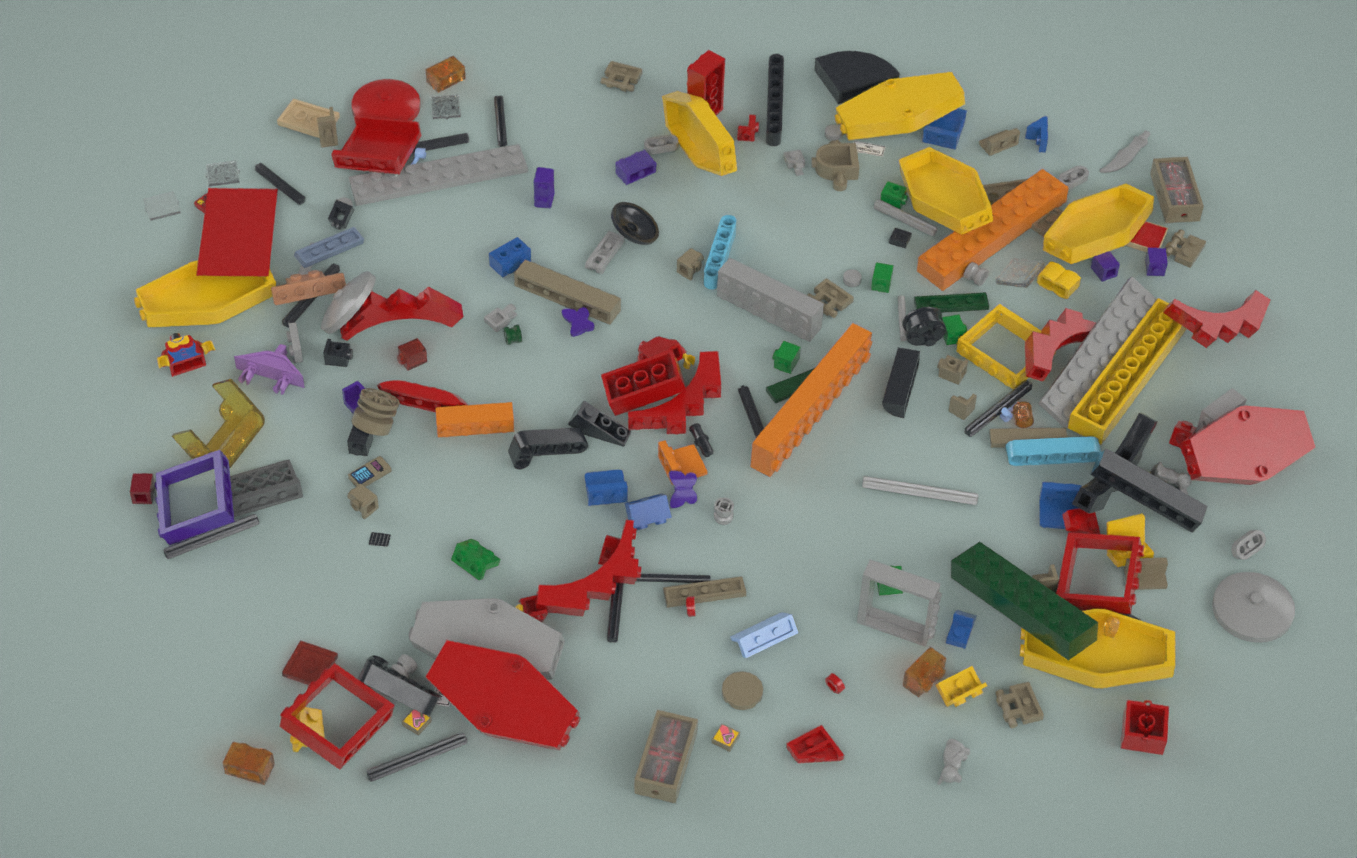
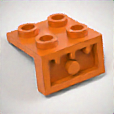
(682, 459)

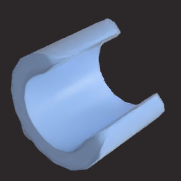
(419, 153)
(1007, 413)

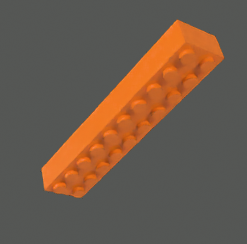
(1011, 217)
(811, 400)

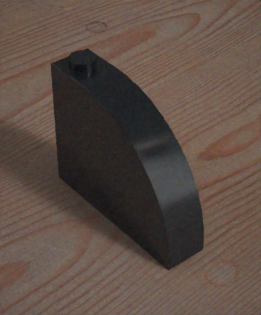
(852, 73)

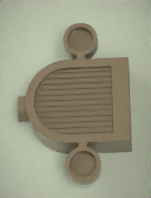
(837, 163)

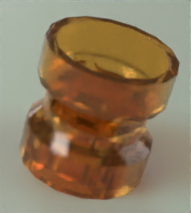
(1022, 411)

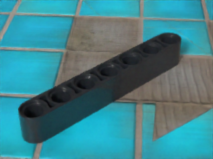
(775, 100)

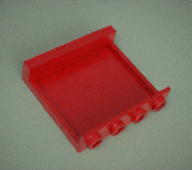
(378, 145)

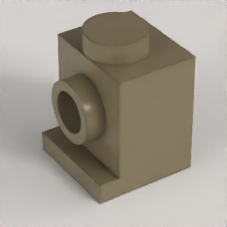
(689, 263)
(952, 369)
(363, 500)

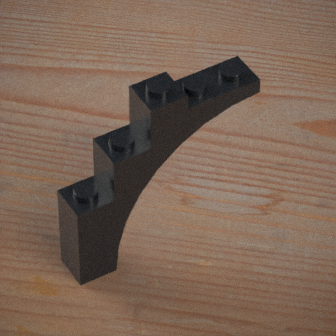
(1095, 494)

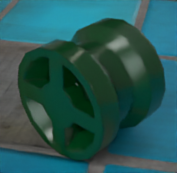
(512, 334)

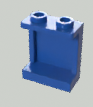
(946, 130)

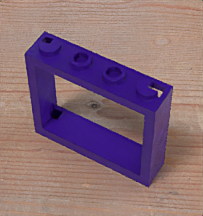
(202, 523)

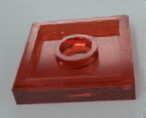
(308, 662)

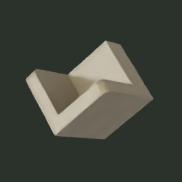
(962, 407)
(1049, 579)

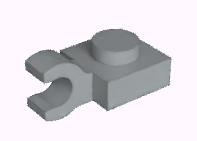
(795, 160)
(500, 318)

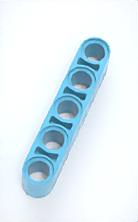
(720, 250)
(1053, 451)

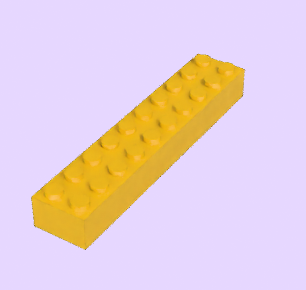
(1126, 374)

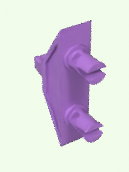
(270, 365)

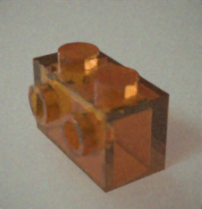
(445, 74)
(924, 672)
(248, 763)

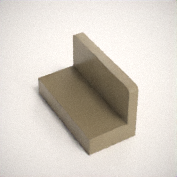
(327, 130)
(1000, 141)
(1152, 573)

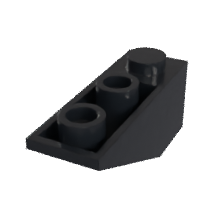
(598, 425)

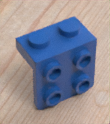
(606, 487)
(1054, 502)

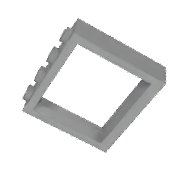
(892, 623)

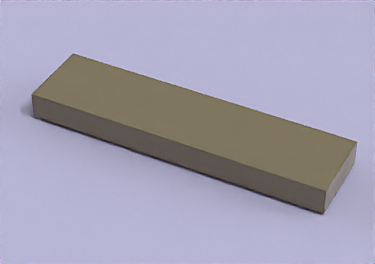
(1001, 437)
(705, 591)

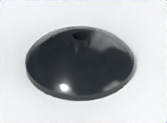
(634, 223)

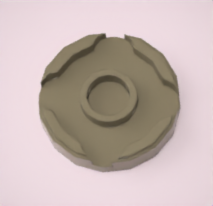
(742, 690)

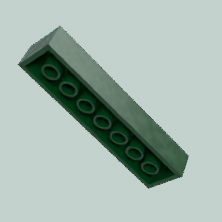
(1024, 600)

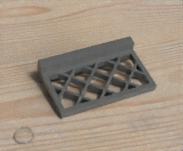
(263, 496)

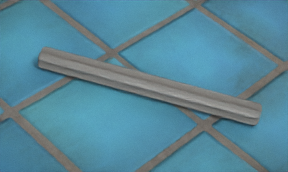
(920, 490)

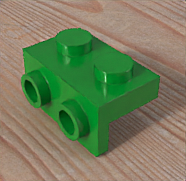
(474, 558)

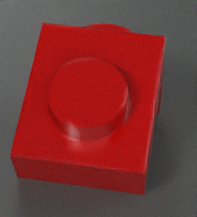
(747, 133)
(1181, 432)
(609, 546)
(529, 608)

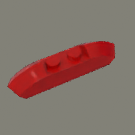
(420, 396)

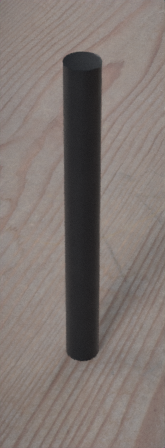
(673, 578)

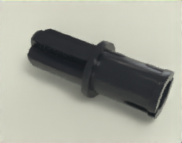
(701, 439)

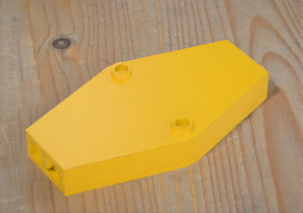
(900, 106)
(699, 133)
(945, 190)
(1098, 223)
(199, 300)
(1132, 656)

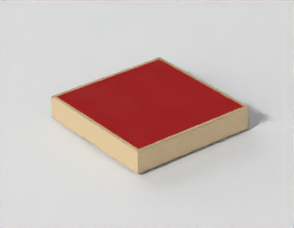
(1148, 236)

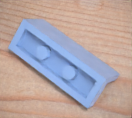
(765, 634)

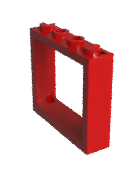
(1106, 542)
(319, 744)

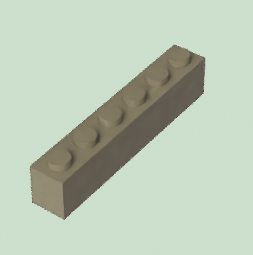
(567, 291)

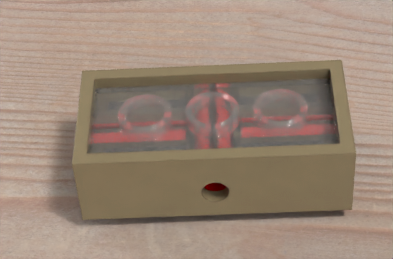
(1176, 189)
(666, 756)

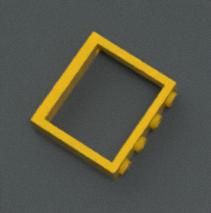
(1011, 322)

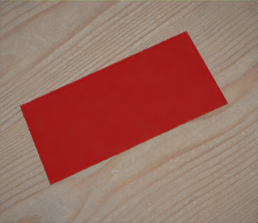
(237, 232)

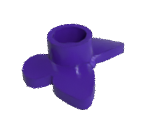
(578, 320)
(683, 488)

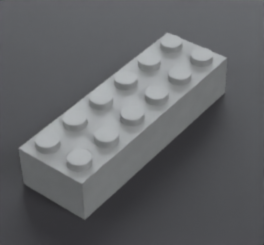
(769, 299)

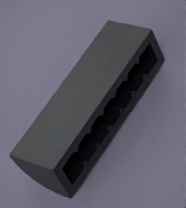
(901, 382)

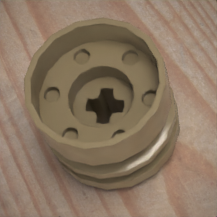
(375, 412)

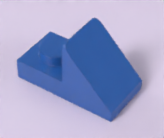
(1038, 131)
(961, 629)

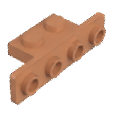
(307, 286)

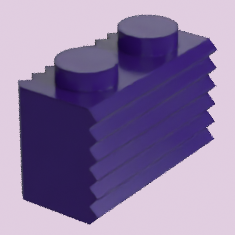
(635, 167)
(544, 187)

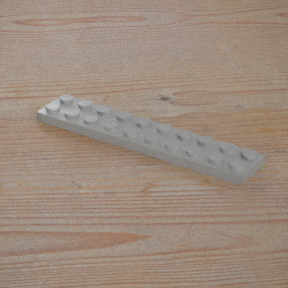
(438, 174)
(1097, 350)

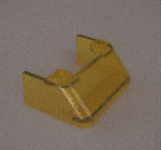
(240, 427)

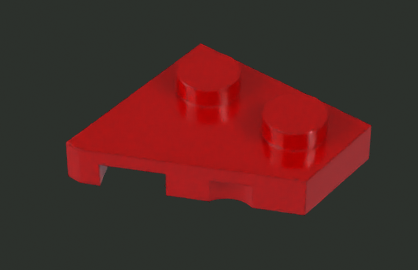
(1081, 522)
(815, 747)

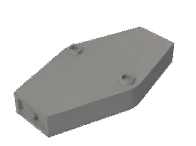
(488, 625)

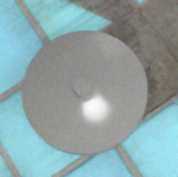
(347, 302)
(1253, 607)

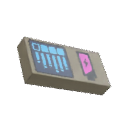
(370, 472)

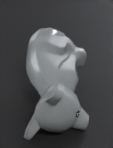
(1170, 476)
(952, 757)

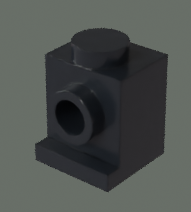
(340, 208)
(337, 353)

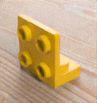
(1128, 526)

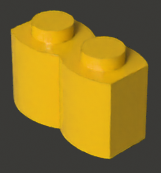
(1058, 280)

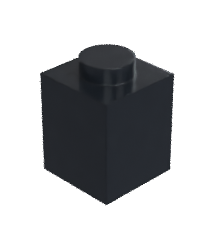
(359, 442)

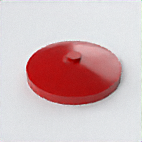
(386, 100)

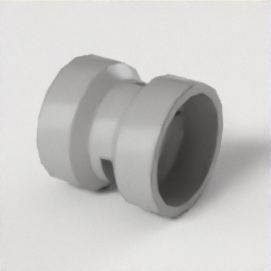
(976, 274)
(723, 511)
(405, 665)

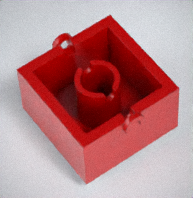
(1145, 727)

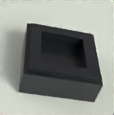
(900, 238)

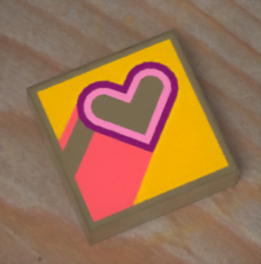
(416, 722)
(725, 737)

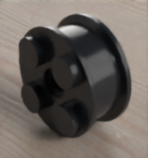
(924, 326)

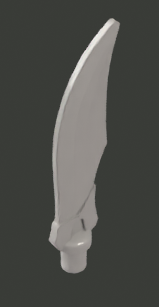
(1126, 155)

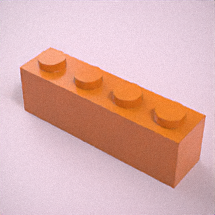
(474, 419)

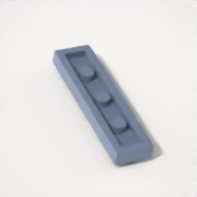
(329, 247)

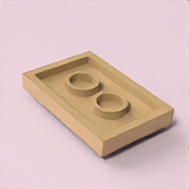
(303, 117)

